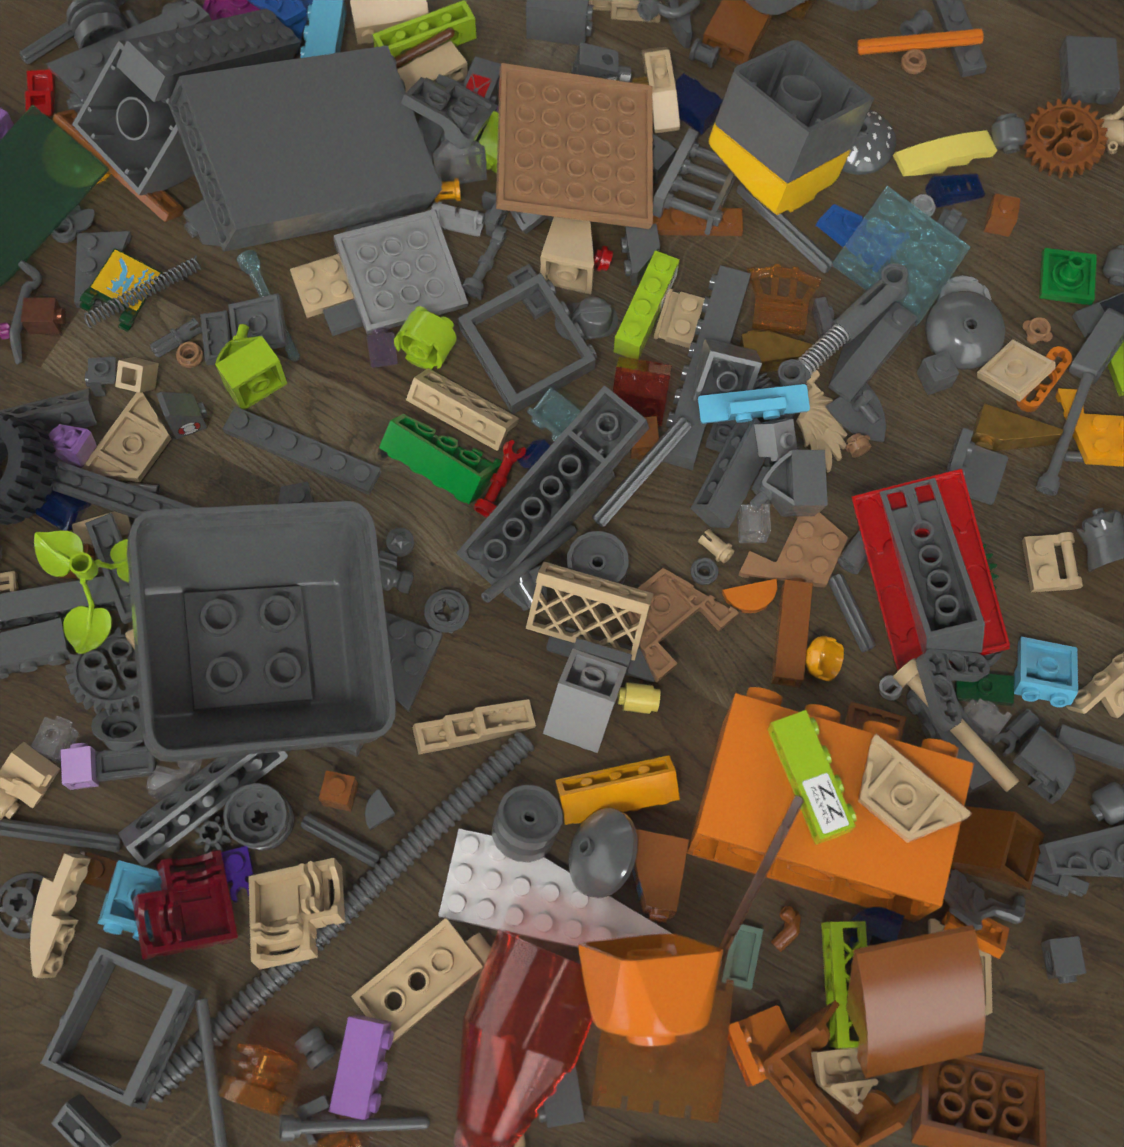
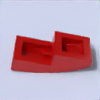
(41, 91)

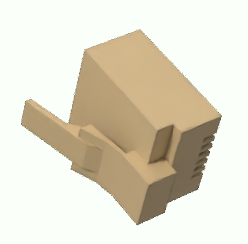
(27, 774)

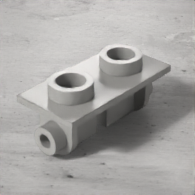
(459, 219)

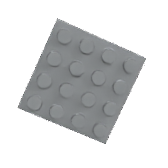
(399, 268)

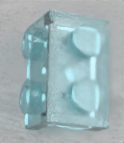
(553, 412)

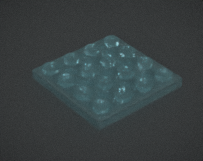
(907, 236)

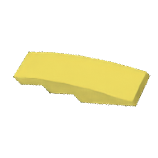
(944, 152)

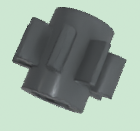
(204, 833)

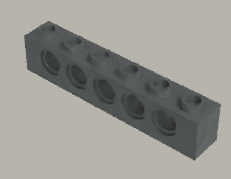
(194, 803)

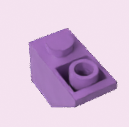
(72, 444)

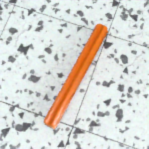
(920, 41)

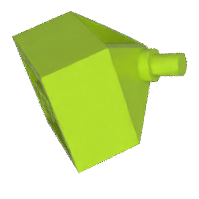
(249, 368)

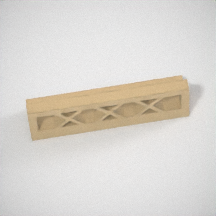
(461, 409)

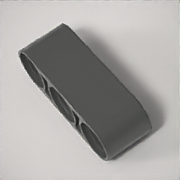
(1100, 346)

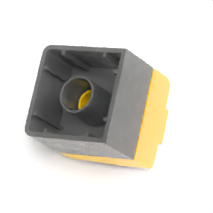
(788, 125)

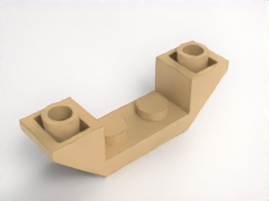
(664, 96)

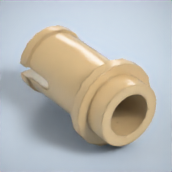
(717, 547)

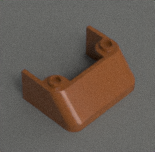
(793, 1075)

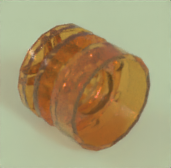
(258, 1079)

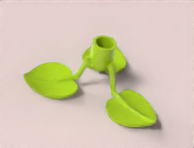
(64, 551)

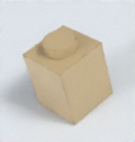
(136, 374)

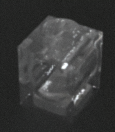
(753, 524)

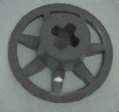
(19, 903)

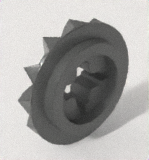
(454, 601)

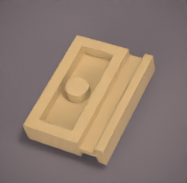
(679, 318)

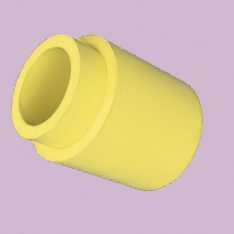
(639, 698)

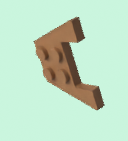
(807, 554)
(670, 607)

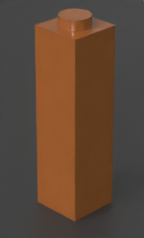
(792, 633)

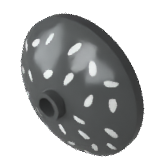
(872, 147)

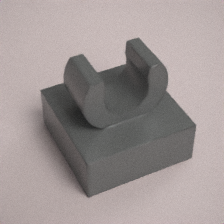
(952, 221)

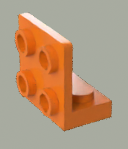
(754, 1041)

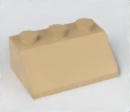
(378, 15)

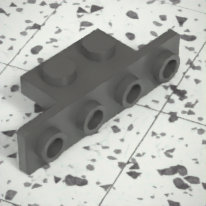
(636, 668)

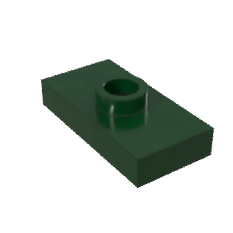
(992, 688)

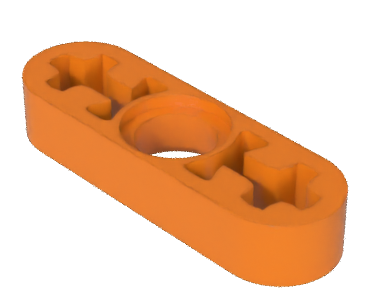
(1055, 375)

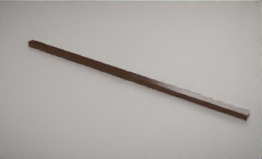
(760, 875)

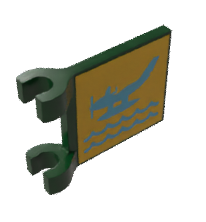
(116, 277)

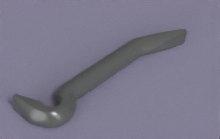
(26, 290)

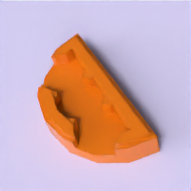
(751, 597)

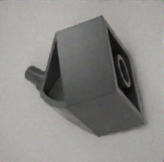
(795, 484)

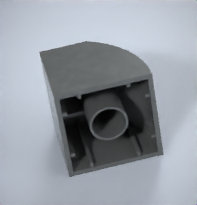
(133, 131)

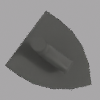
(861, 415)

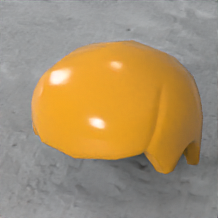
(824, 658)

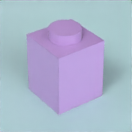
(79, 766)

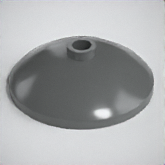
(948, 329)
(603, 853)

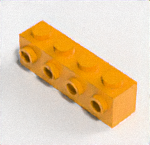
(619, 788)

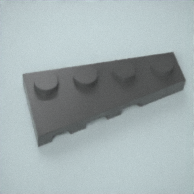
(1087, 854)

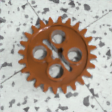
(1080, 153)

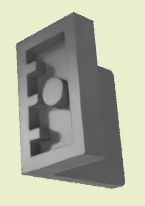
(980, 467)

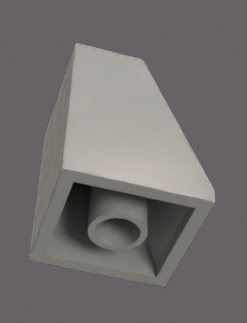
(584, 700)

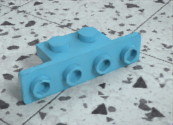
(751, 404)

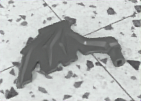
(970, 906)

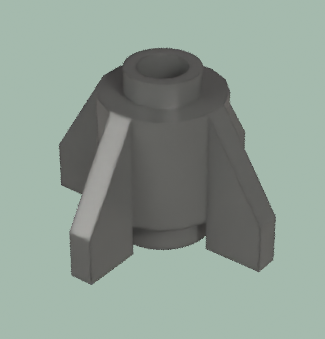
(523, 589)

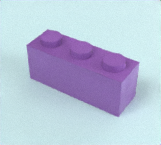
(361, 1067)

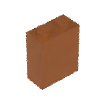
(736, 30)

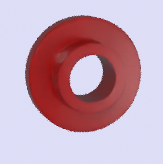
(602, 258)

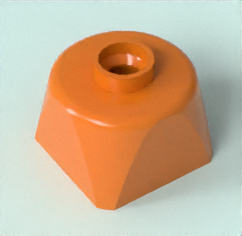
(650, 985)

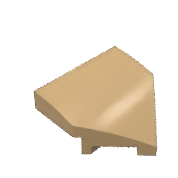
(842, 1077)

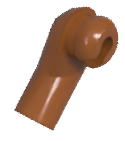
(791, 928)

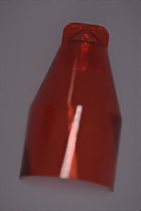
(517, 1040)

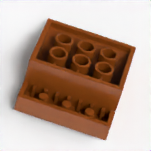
(917, 1001)

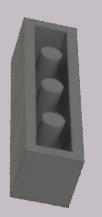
(1091, 746)

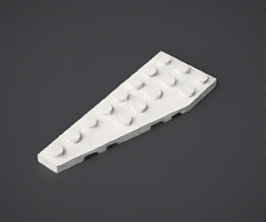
(530, 898)

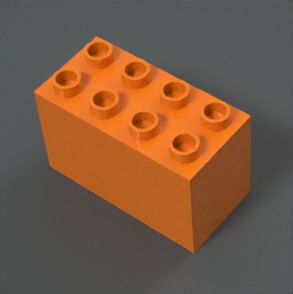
(866, 867)

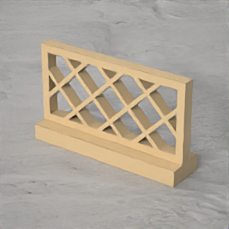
(588, 588)

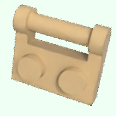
(1043, 566)

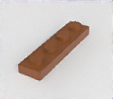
(681, 223)

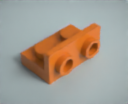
(990, 938)

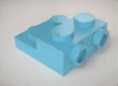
(1046, 672)
(118, 908)

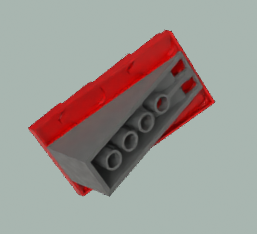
(930, 568)

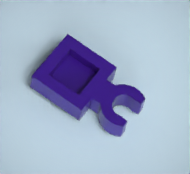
(238, 868)

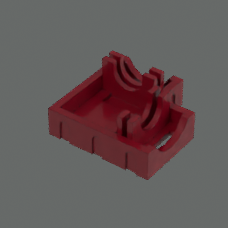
(189, 909)

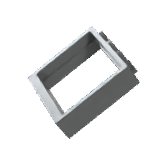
(514, 401)
(158, 1048)

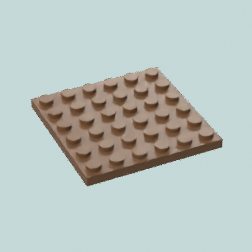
(574, 147)

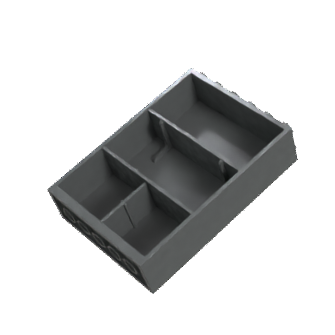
(303, 146)

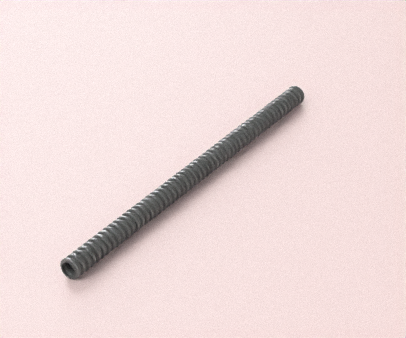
(354, 901)

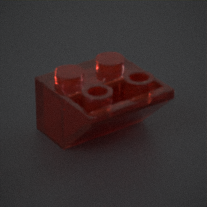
(643, 386)

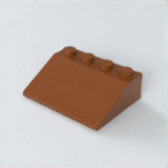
(979, 1104)

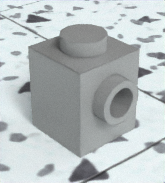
(775, 438)

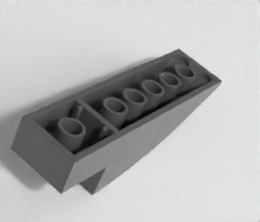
(556, 486)

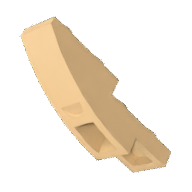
(51, 924)

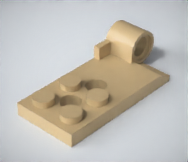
(444, 962)

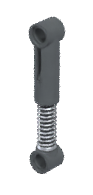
(889, 288)

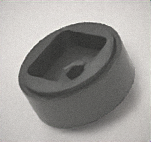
(400, 542)

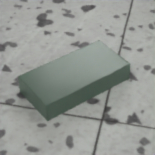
(743, 957)

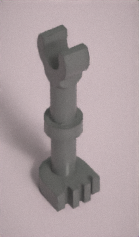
(473, 286)

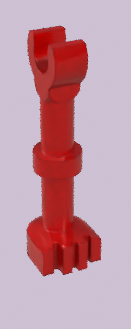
(498, 480)

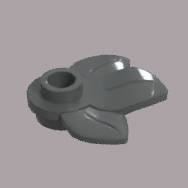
(74, 223)

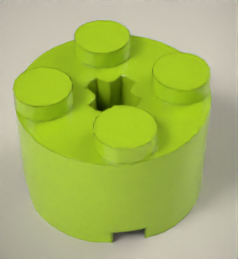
(426, 338)

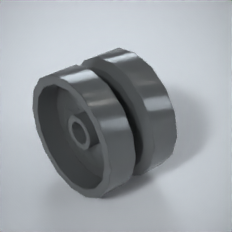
(600, 550)
(526, 823)

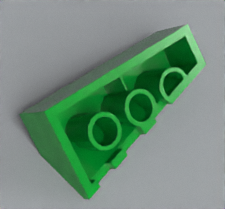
(439, 458)

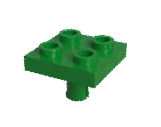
(1068, 276)

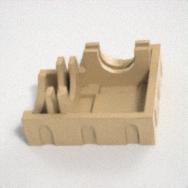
(290, 907)

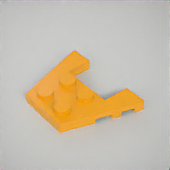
(1096, 435)

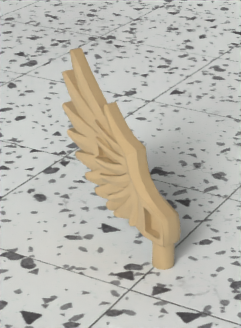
(819, 426)

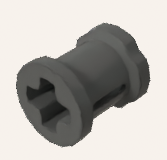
(919, 23)
(704, 53)

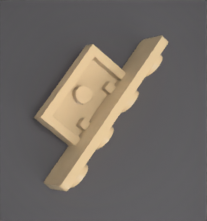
(1105, 686)

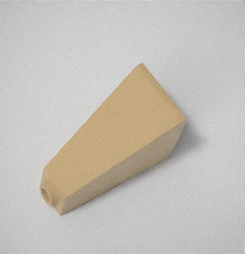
(569, 255)

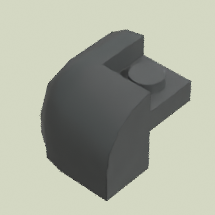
(1048, 763)

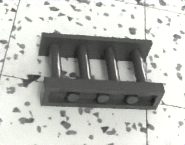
(673, 182)

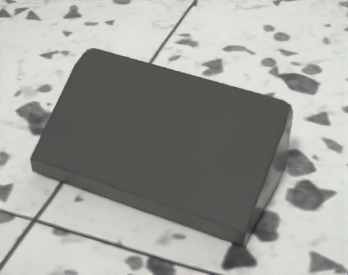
(85, 1125)

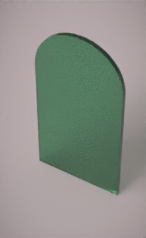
(40, 184)

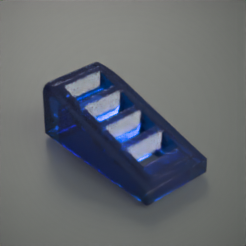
(938, 189)

